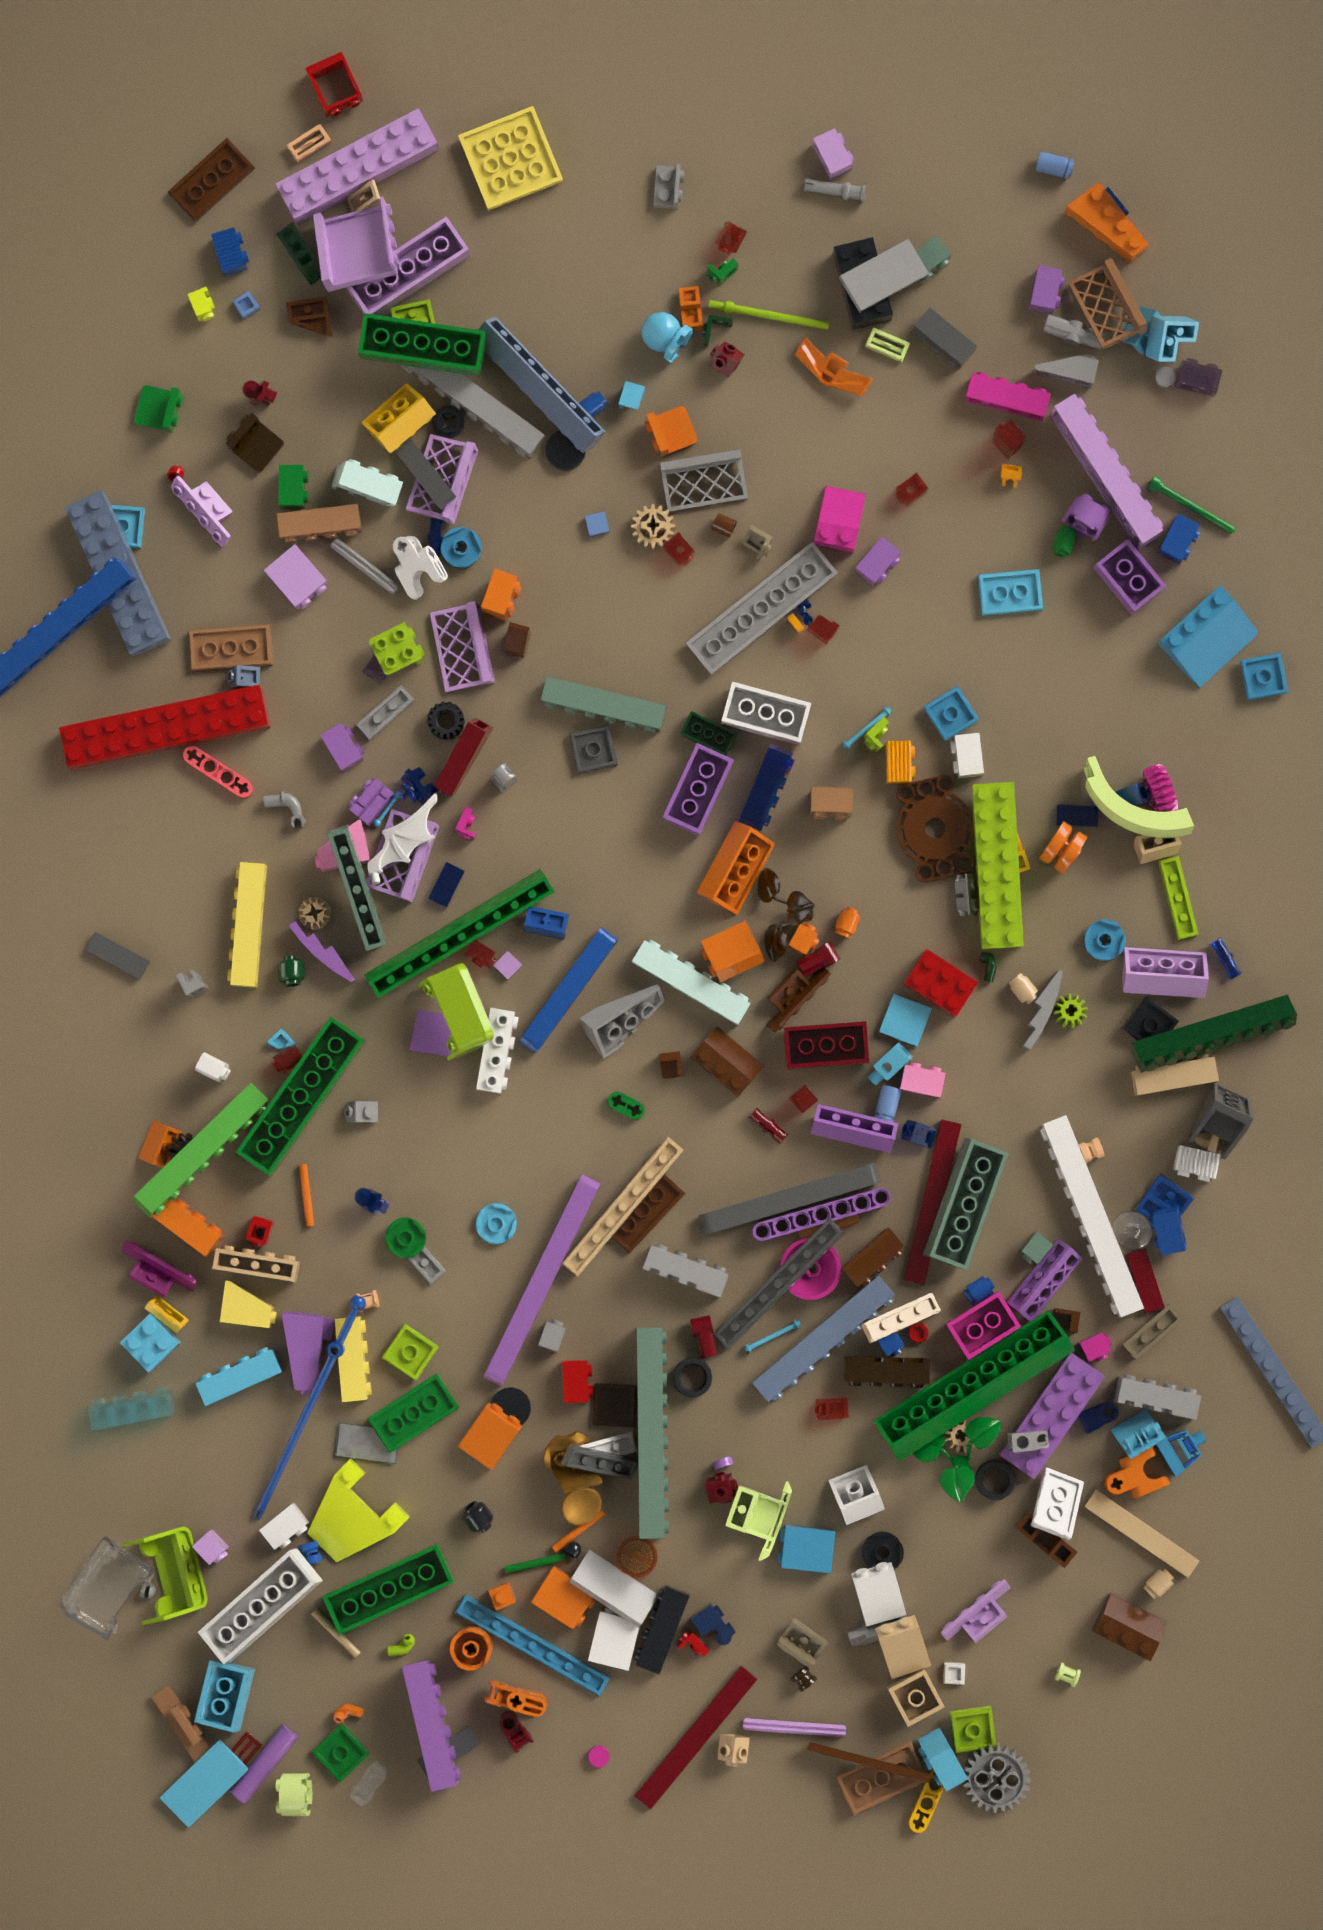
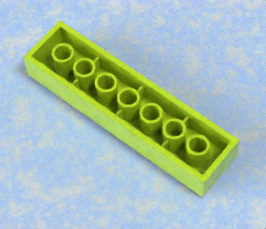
(997, 865)

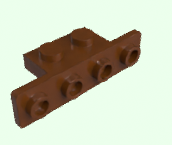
(792, 994)

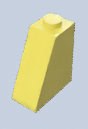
(245, 1308)

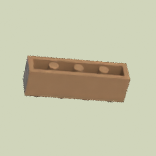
(319, 523)

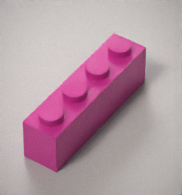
(1007, 396)

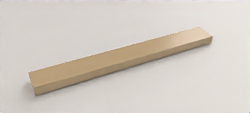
(622, 1206)

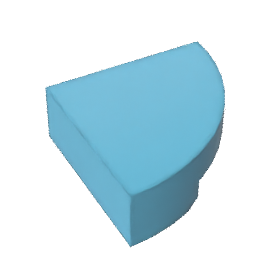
(281, 1040)

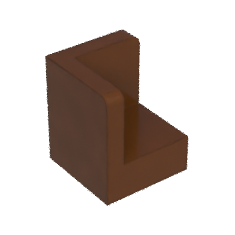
(670, 1065)
(1067, 1319)

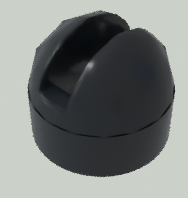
(573, 1549)

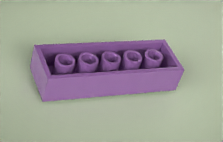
(1055, 1411)
(431, 1726)

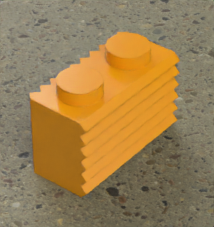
(899, 762)

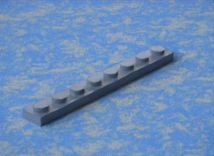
(1273, 1371)

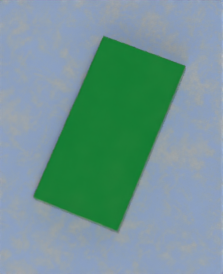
(413, 1413)

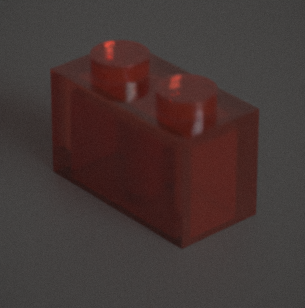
(1008, 438)

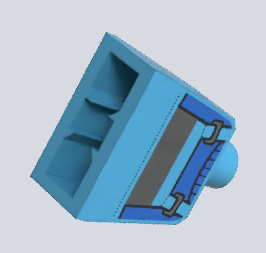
(1180, 1450)

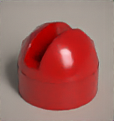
(171, 475)

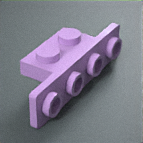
(206, 507)
(981, 1616)

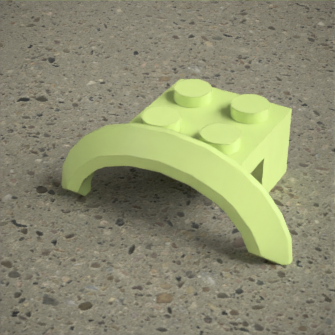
(759, 1515)

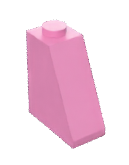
(326, 858)

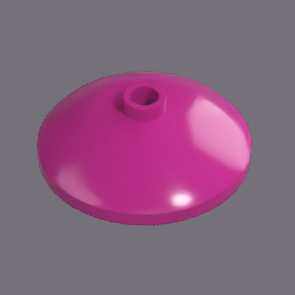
(822, 1282)

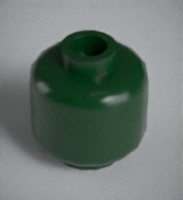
(291, 971)

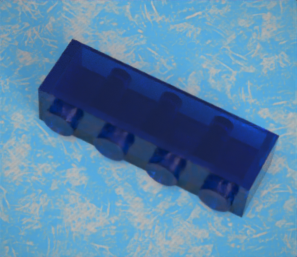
(765, 788)

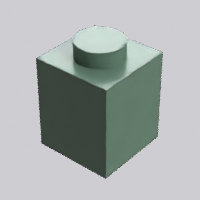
(1035, 1248)

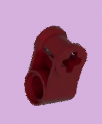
(516, 1732)

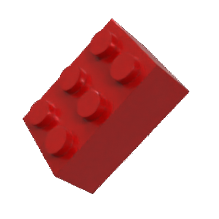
(940, 983)

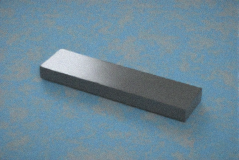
(425, 474)
(599, 1462)

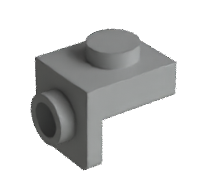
(361, 1111)

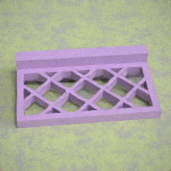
(459, 478)
(479, 642)
(416, 866)

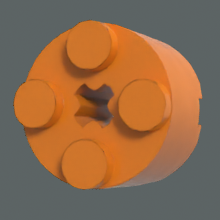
(481, 1641)

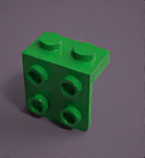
(159, 408)

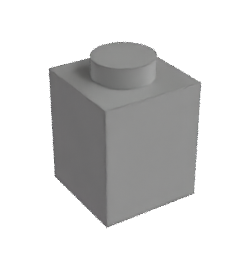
(552, 1335)

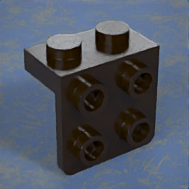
(254, 443)

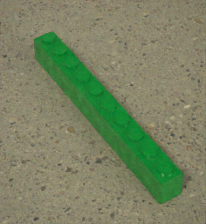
(459, 933)

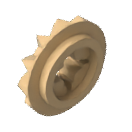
(309, 921)

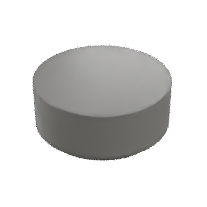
(1165, 377)

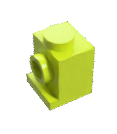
(202, 304)

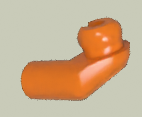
(347, 1710)

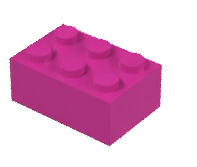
(982, 1325)

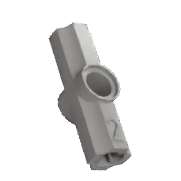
(1072, 332)

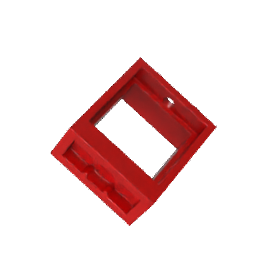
(329, 65)

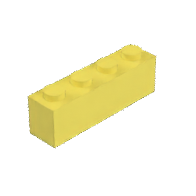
(352, 1363)

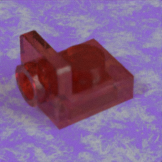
(831, 1408)

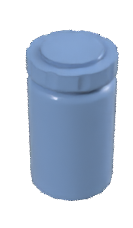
(1054, 165)
(887, 1103)

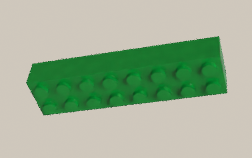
(300, 1096)

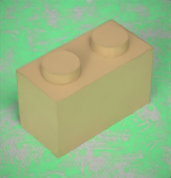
(1155, 848)

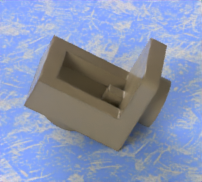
(758, 541)

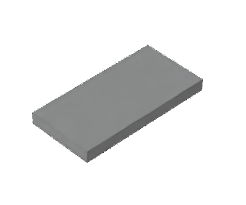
(883, 275)
(613, 1588)

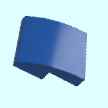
(1164, 1195)

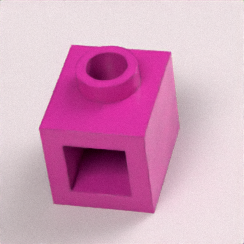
(1095, 1347)

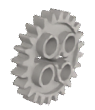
(1009, 1791)

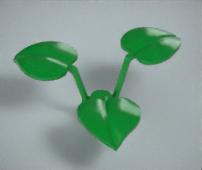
(959, 1481)

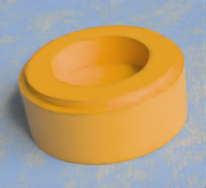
(795, 623)

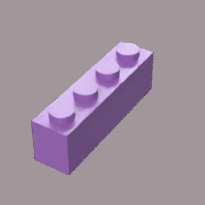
(854, 1128)

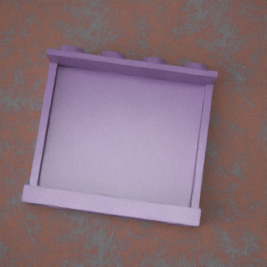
(356, 247)

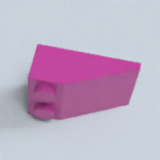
(839, 519)

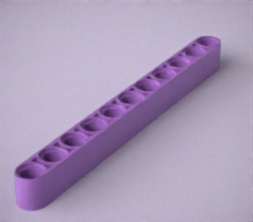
(541, 1280)

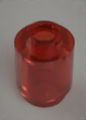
(287, 1059)

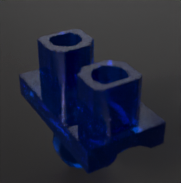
(414, 788)
(371, 1200)

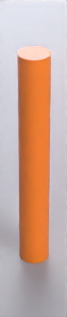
(306, 1195)
(576, 1532)

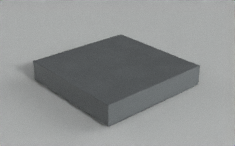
(593, 749)

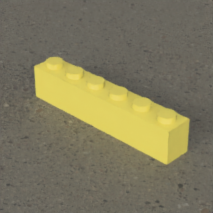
(248, 925)

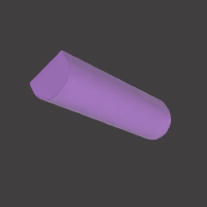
(264, 1764)

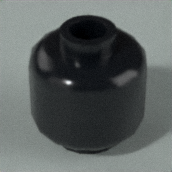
(477, 1516)

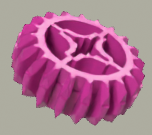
(1160, 789)

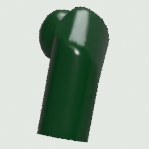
(991, 966)

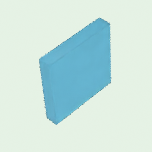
(132, 523)
(905, 1020)

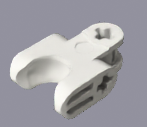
(414, 562)

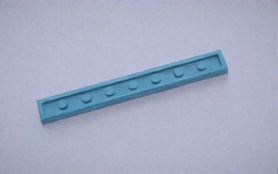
(532, 1645)

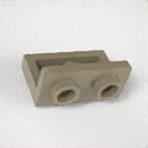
(801, 1643)

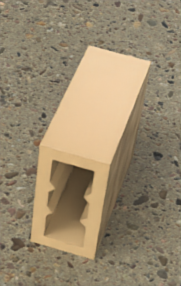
(903, 1646)

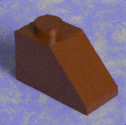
(517, 640)

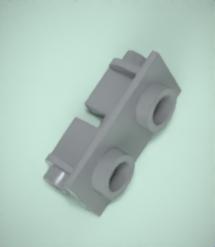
(966, 886)

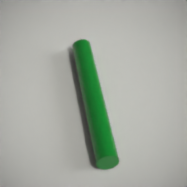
(536, 1563)

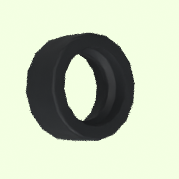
(677, 1374)
(994, 1495)

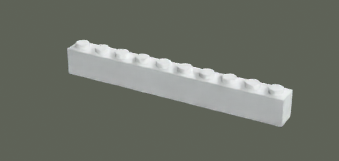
(1092, 1217)

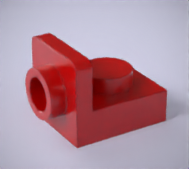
(697, 1644)

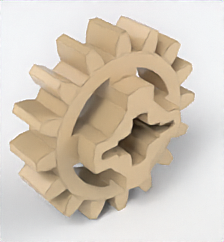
(661, 526)

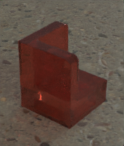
(823, 629)

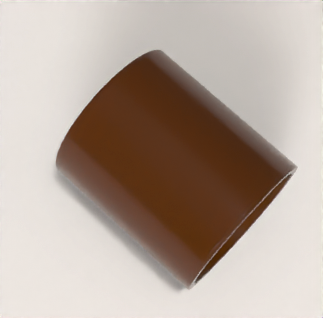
(724, 525)

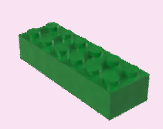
(422, 344)
(388, 1588)

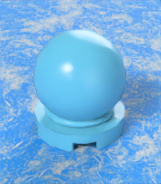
(663, 334)

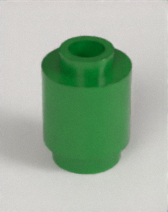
(1064, 541)

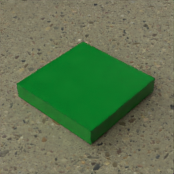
(340, 1752)

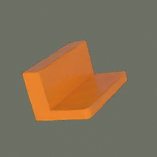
(156, 1142)

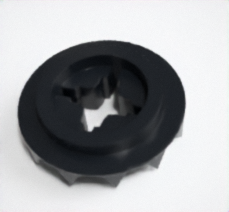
(448, 412)

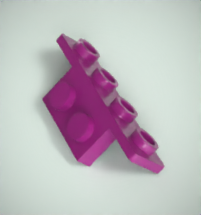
(155, 1273)

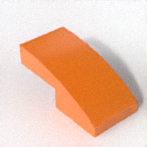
(691, 307)

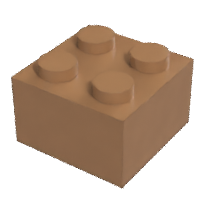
(831, 803)

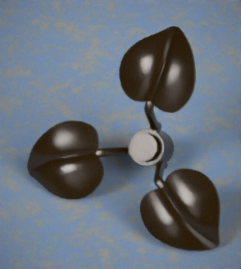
(799, 910)

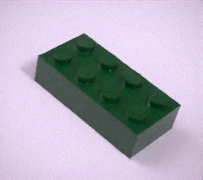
(708, 733)

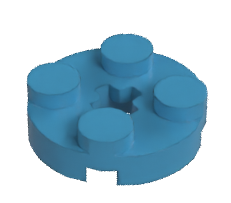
(450, 544)
(1115, 935)

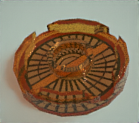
(636, 1556)

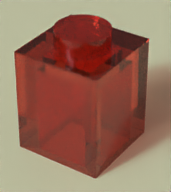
(803, 1099)

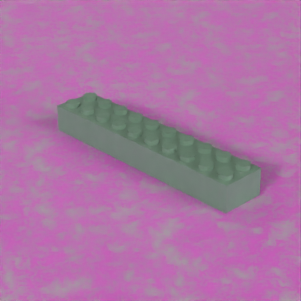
(650, 1433)

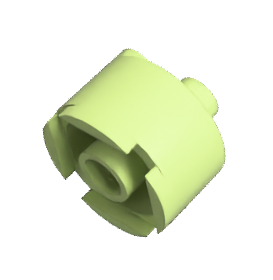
(294, 1794)

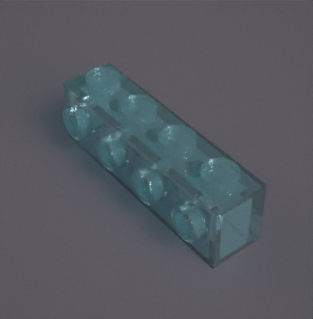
(131, 1410)

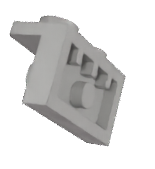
(667, 186)

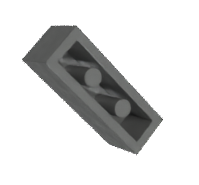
(944, 338)

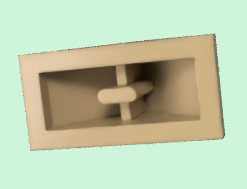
(364, 197)

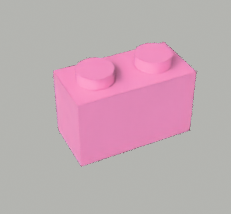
(922, 1080)

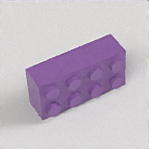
(698, 789)

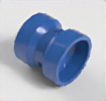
(310, 1548)

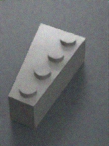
(686, 1271)
(1157, 1398)

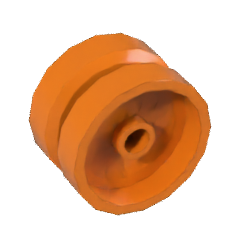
(1066, 849)

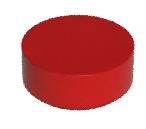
(917, 1332)

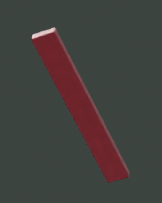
(933, 1195)
(696, 1737)

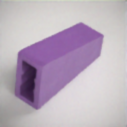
(304, 1344)

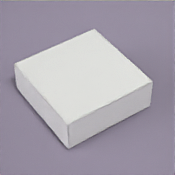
(954, 1673)

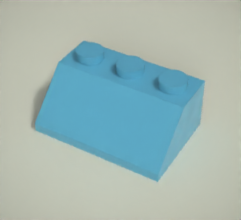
(224, 1695)

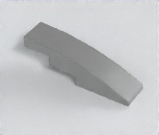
(1045, 1003)

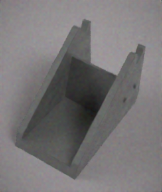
(1225, 1116)

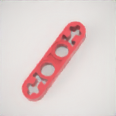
(217, 773)

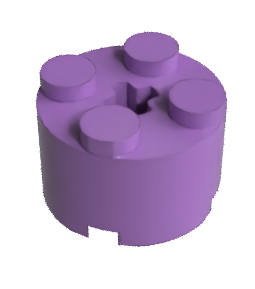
(1087, 517)

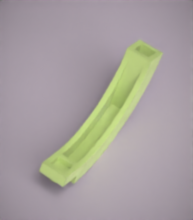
(1130, 817)

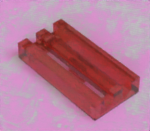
(252, 1740)

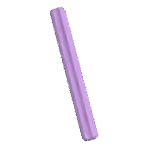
(794, 1727)

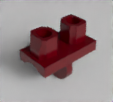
(259, 392)

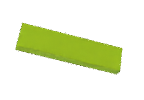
(1178, 897)

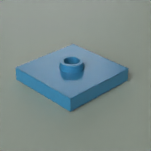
(1264, 676)
(951, 713)

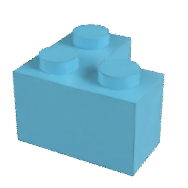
(1166, 334)
(941, 1758)

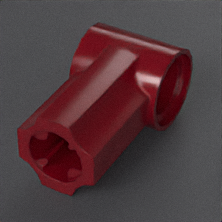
(822, 957)
(703, 1333)

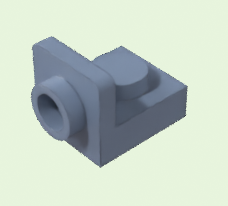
(243, 676)

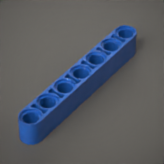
(568, 990)

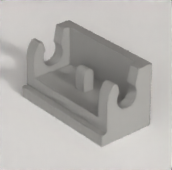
(192, 986)

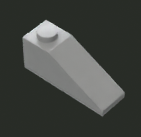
(1074, 370)

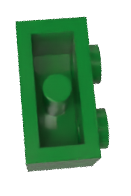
(292, 487)

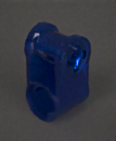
(1094, 1418)

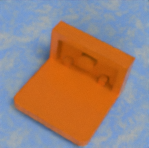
(670, 430)

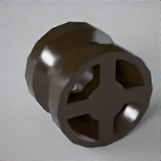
(803, 1678)

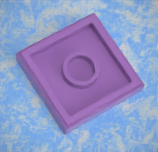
(430, 1034)

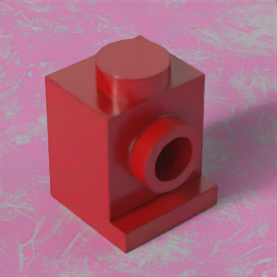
(257, 1223)

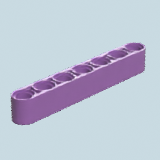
(829, 1207)

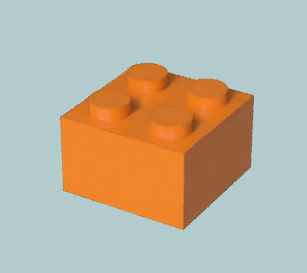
(500, 595)

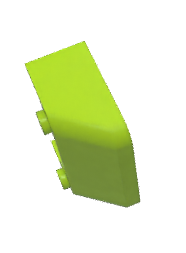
(460, 1008)
(177, 1570)

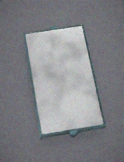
(362, 1443)

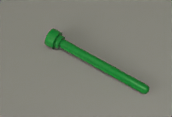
(1157, 486)

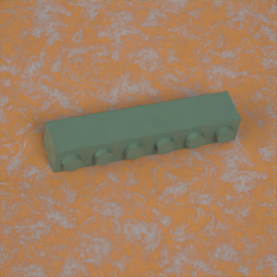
(603, 704)
(357, 887)

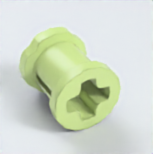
(1063, 1674)

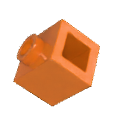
(804, 939)

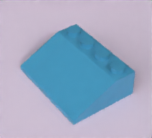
(1208, 637)

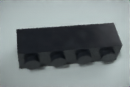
(662, 1630)

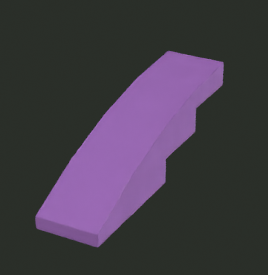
(328, 957)

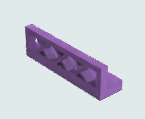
(1042, 1278)

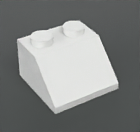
(856, 1494)

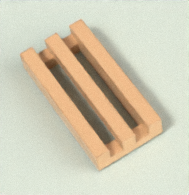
(312, 150)

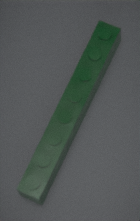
(1214, 1033)

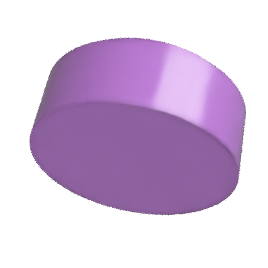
(722, 1463)

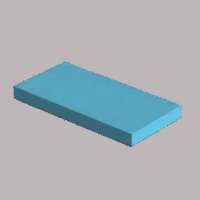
(204, 1783)

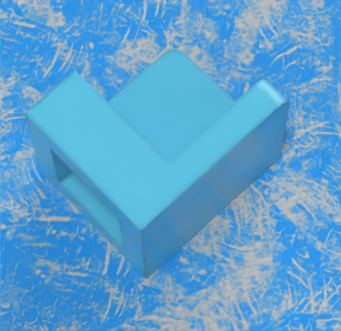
(631, 395)

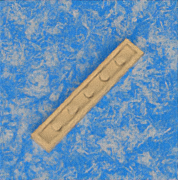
(1141, 1533)

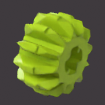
(1065, 1005)

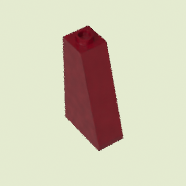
(463, 756)

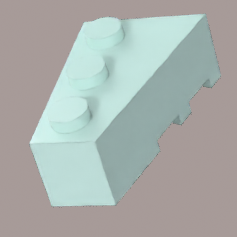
(367, 483)

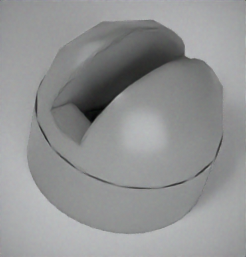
(152, 1591)

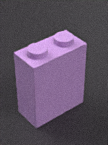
(296, 577)

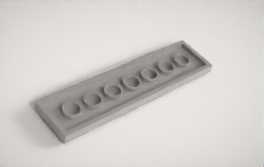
(761, 608)

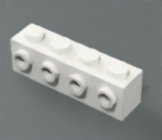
(495, 1053)

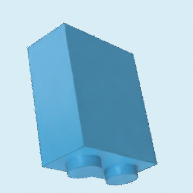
(806, 1548)

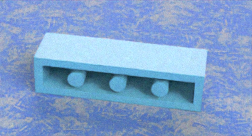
(239, 1377)

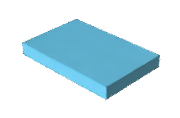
(1010, 592)

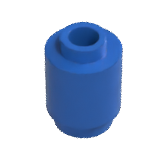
(594, 403)
(979, 1290)

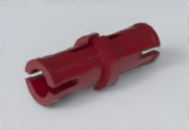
(768, 1125)

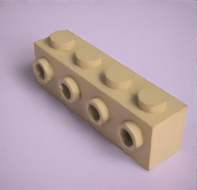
(257, 1265)

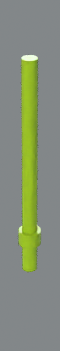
(730, 307)

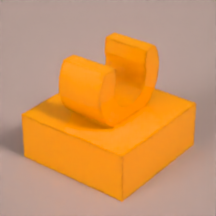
(1011, 472)

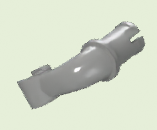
(286, 800)

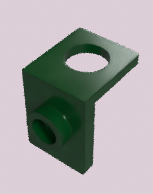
(714, 320)

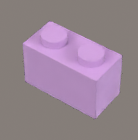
(833, 153)
(211, 1547)

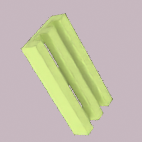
(883, 351)

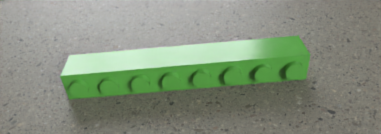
(200, 1151)

